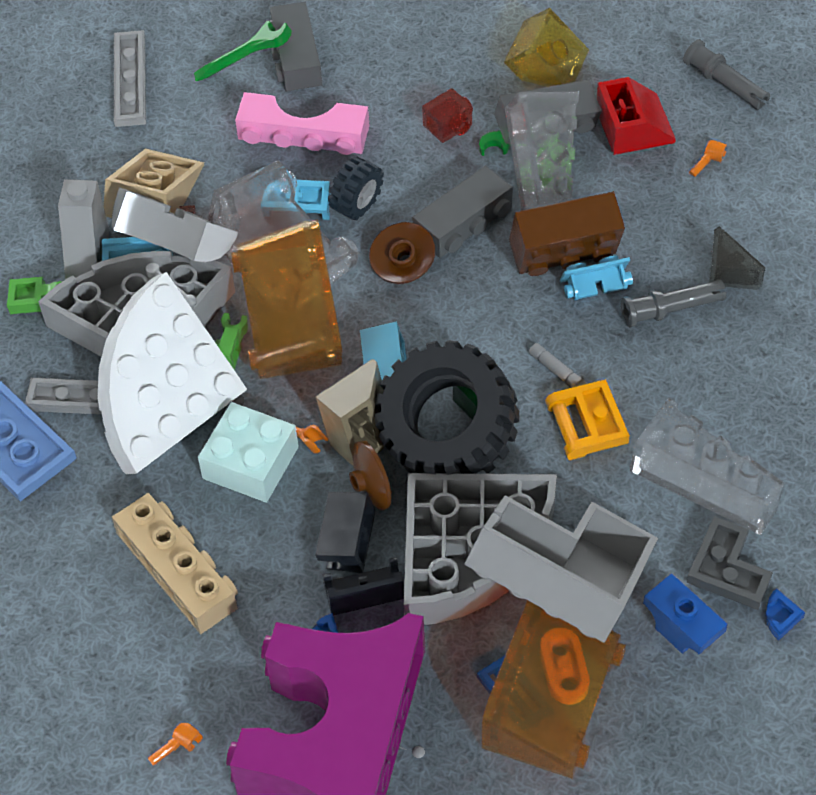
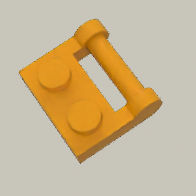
(598, 414)

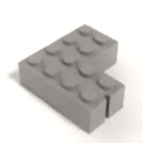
(568, 574)

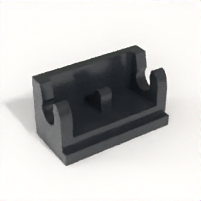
(346, 531)
(364, 589)

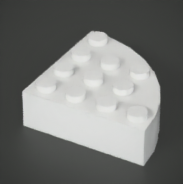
(159, 375)

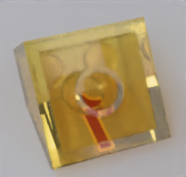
(546, 51)

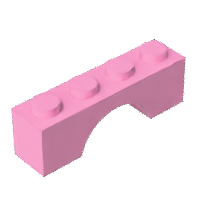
(339, 129)

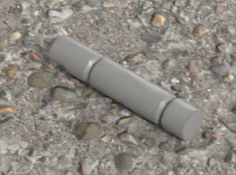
(556, 366)

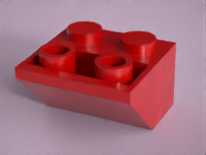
(632, 116)

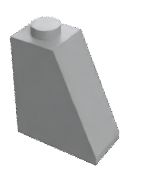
(81, 225)

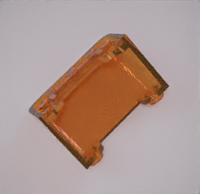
(289, 301)
(548, 692)

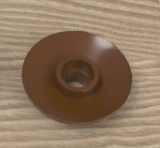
(398, 241)
(370, 475)

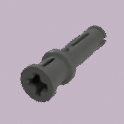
(715, 67)
(657, 305)

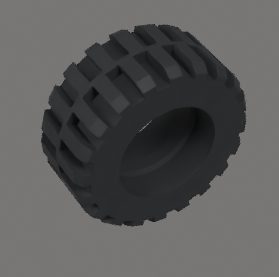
(423, 376)

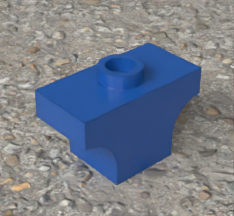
(683, 616)

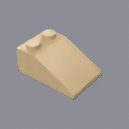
(154, 176)

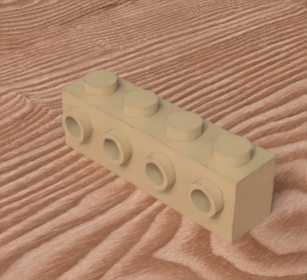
(175, 562)

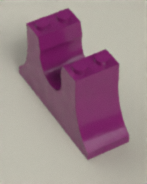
(364, 688)

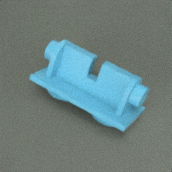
(608, 272)

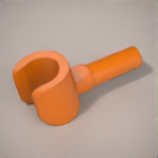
(713, 151)
(310, 435)
(183, 735)

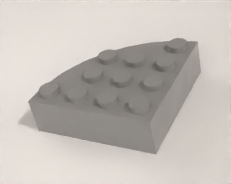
(91, 303)
(442, 528)

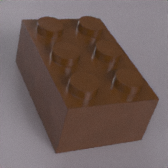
(566, 233)

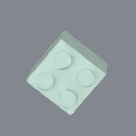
(248, 452)

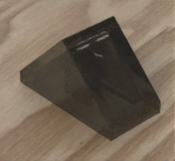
(734, 263)

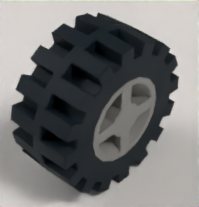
(355, 188)

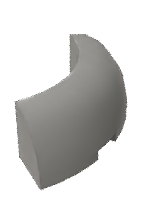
(179, 232)

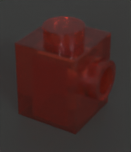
(447, 115)

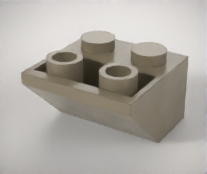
(350, 410)

